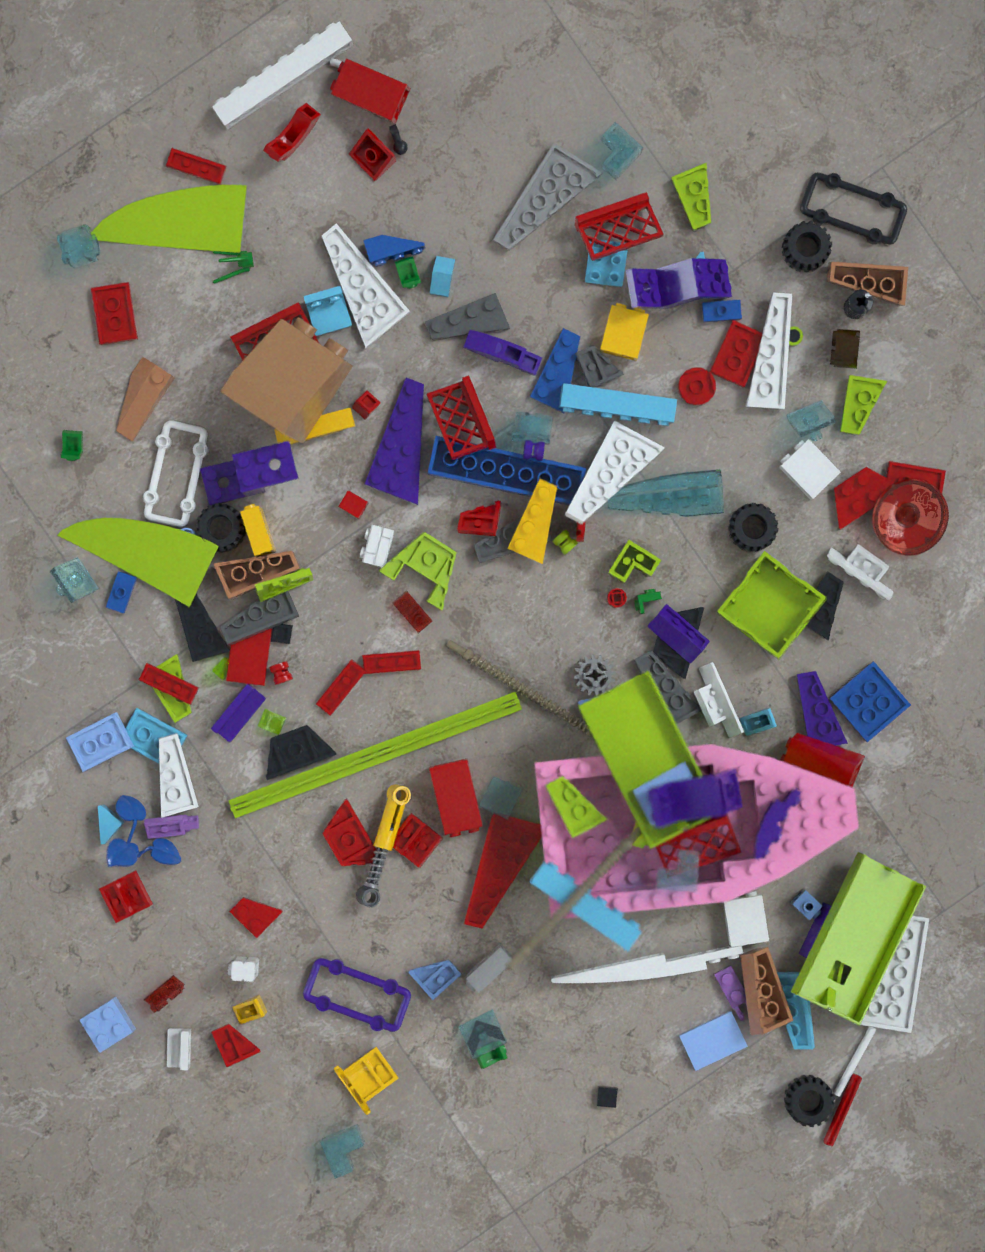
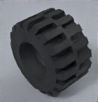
(814, 232)
(230, 513)
(769, 522)
(814, 1116)

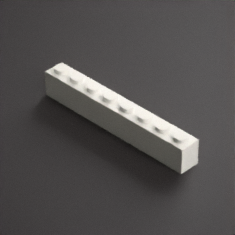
(282, 75)

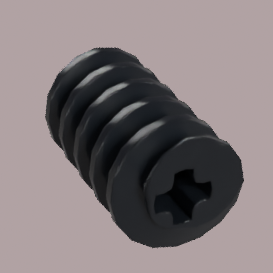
(863, 298)

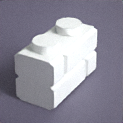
(377, 546)
(244, 969)

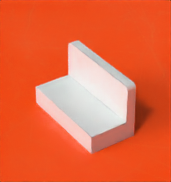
(179, 1048)

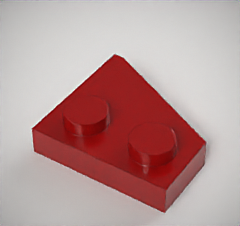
(480, 520)
(233, 1045)

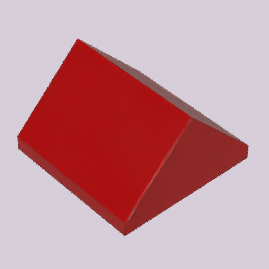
(372, 155)

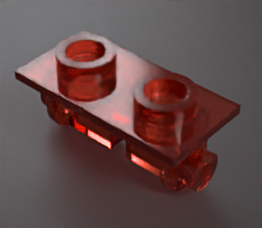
(169, 989)

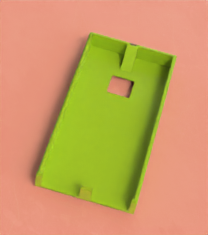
(639, 745)
(861, 933)

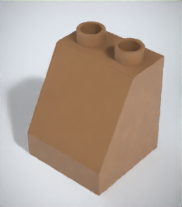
(289, 378)

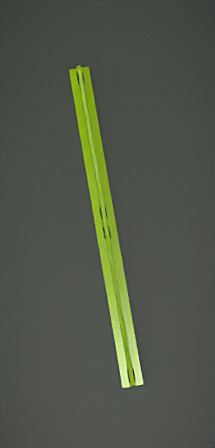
(352, 763)

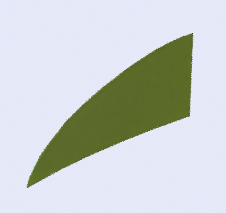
(183, 219)
(150, 551)

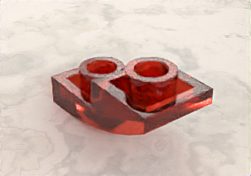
(412, 611)

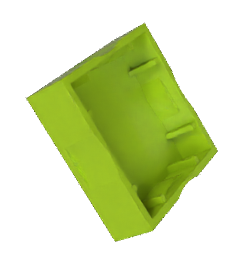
(771, 605)

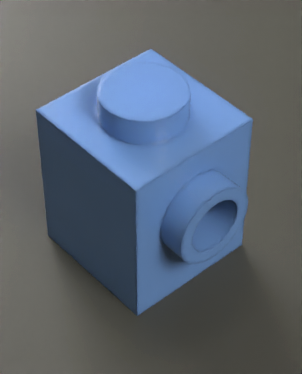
(807, 904)

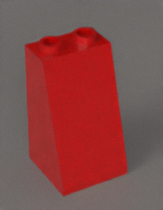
(370, 90)
(823, 759)
(456, 797)

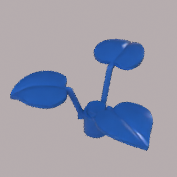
(126, 853)

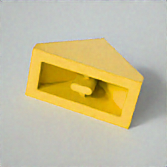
(250, 1009)

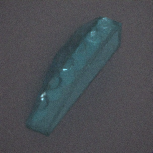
(678, 493)

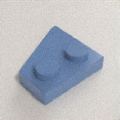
(435, 977)

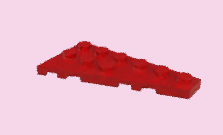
(503, 856)

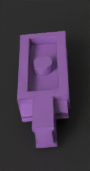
(170, 825)

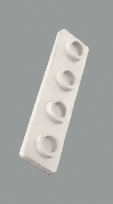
(864, 567)
(716, 702)

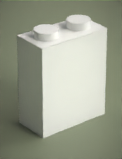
(809, 469)
(746, 920)

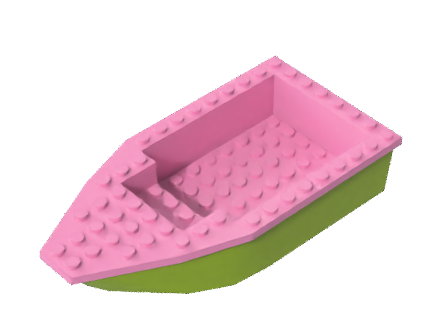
(817, 822)

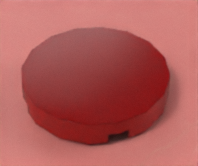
(696, 386)
(580, 532)

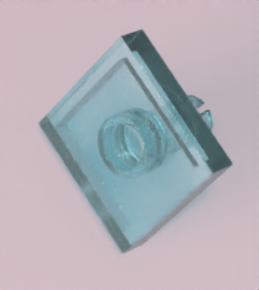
(811, 419)
(73, 580)

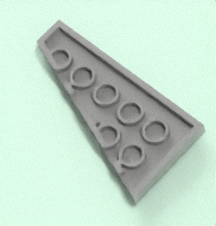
(551, 187)

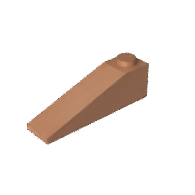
(143, 394)

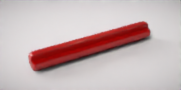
(842, 1110)

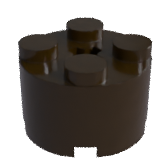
(846, 348)

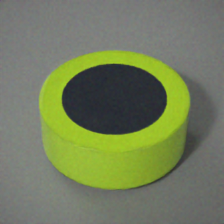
(796, 336)

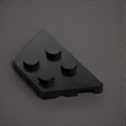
(669, 655)
(296, 750)

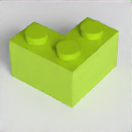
(633, 557)

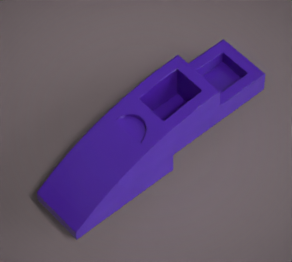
(503, 351)
(768, 829)

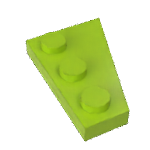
(573, 808)

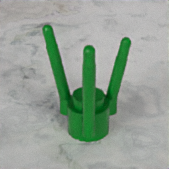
(244, 260)

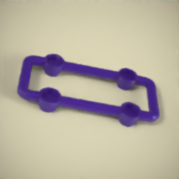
(389, 986)

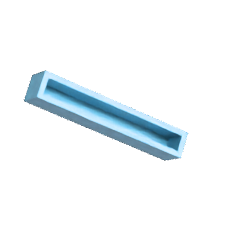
(617, 403)
(590, 909)

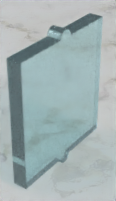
(500, 797)

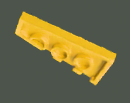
(534, 526)

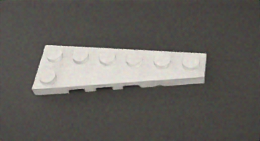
(770, 370)

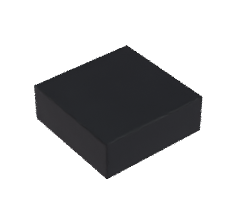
(282, 633)
(607, 1096)

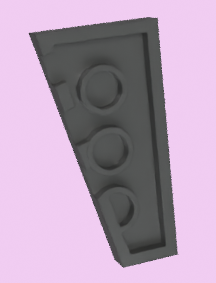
(480, 316)
(496, 547)
(259, 618)
(676, 698)

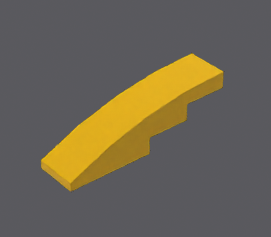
(326, 425)

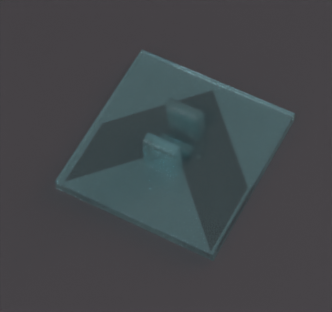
(483, 1034)

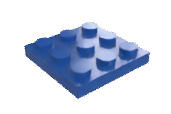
(870, 701)

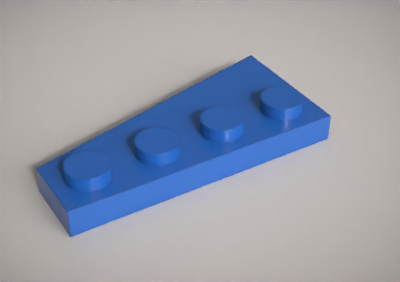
(557, 370)

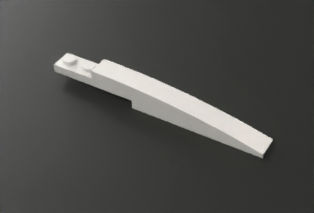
(648, 967)

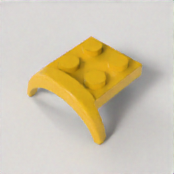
(367, 1077)

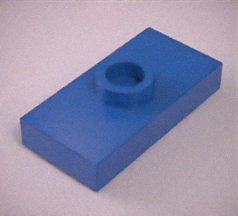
(721, 311)
(121, 592)

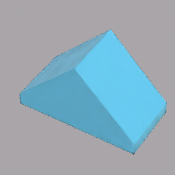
(442, 276)
(758, 721)
(108, 823)

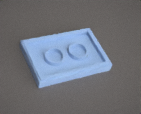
(99, 742)
(678, 772)
(713, 1040)

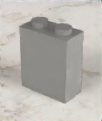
(488, 968)

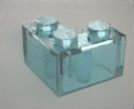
(624, 150)
(682, 879)
(338, 1147)

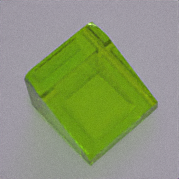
(221, 668)
(271, 721)

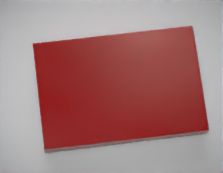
(114, 313)
(737, 354)
(901, 471)
(250, 659)

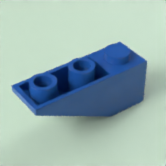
(387, 247)

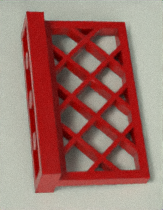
(609, 214)
(265, 325)
(476, 411)
(705, 826)

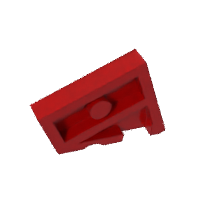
(254, 915)

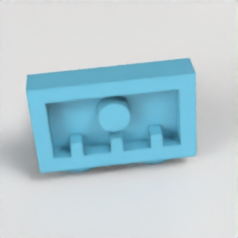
(608, 269)
(328, 310)

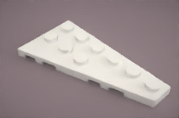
(368, 295)
(615, 464)
(897, 994)

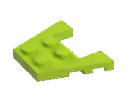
(429, 559)

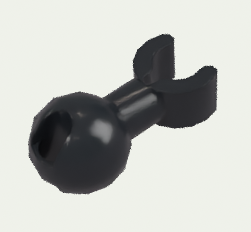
(400, 146)

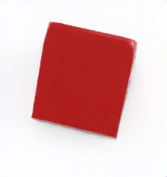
(366, 404)

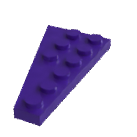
(399, 453)

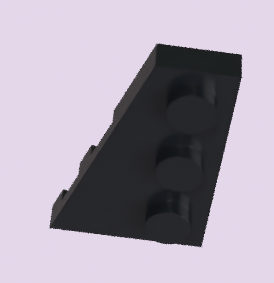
(822, 621)

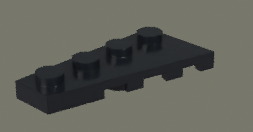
(200, 631)

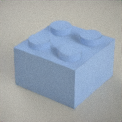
(107, 1024)

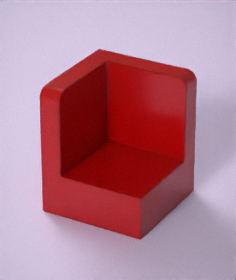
(353, 504)

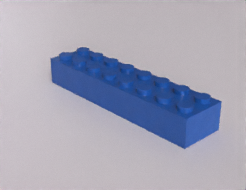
(505, 471)

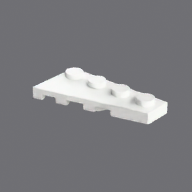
(175, 782)

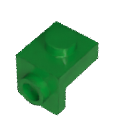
(408, 272)
(72, 445)
(650, 595)
(492, 1057)

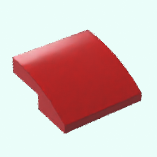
(416, 840)
(125, 896)

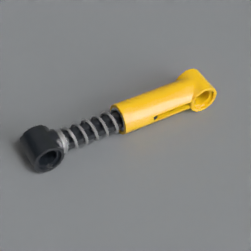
(384, 841)

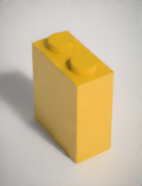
(624, 332)
(257, 530)

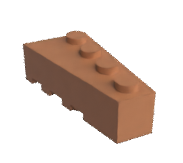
(881, 281)
(241, 575)
(763, 992)

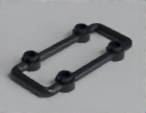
(885, 200)

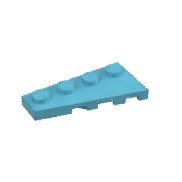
(801, 1028)

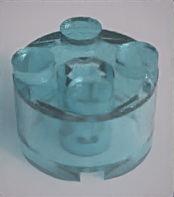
(78, 246)
(532, 427)

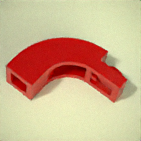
(294, 134)

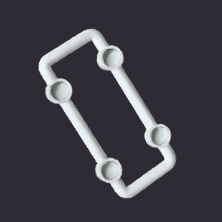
(200, 451)

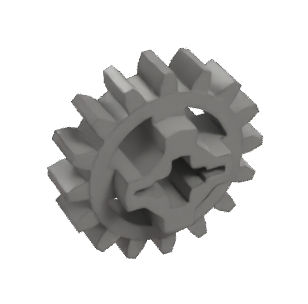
(594, 666)

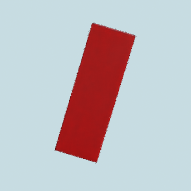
(196, 166)
(392, 662)
(168, 683)
(341, 687)

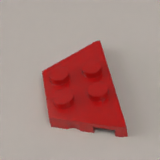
(858, 495)
(348, 837)

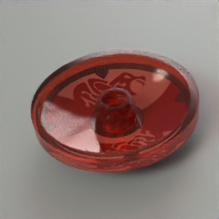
(910, 517)

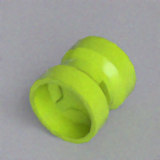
(568, 545)

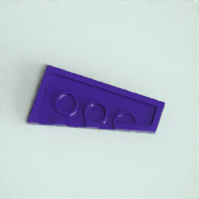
(817, 711)

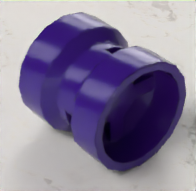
(538, 451)

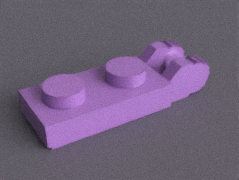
(732, 989)

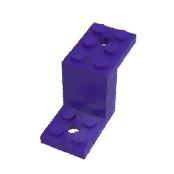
(679, 283)
(249, 473)
(694, 798)

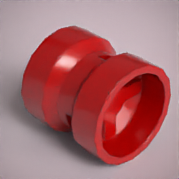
(614, 599)
(281, 673)

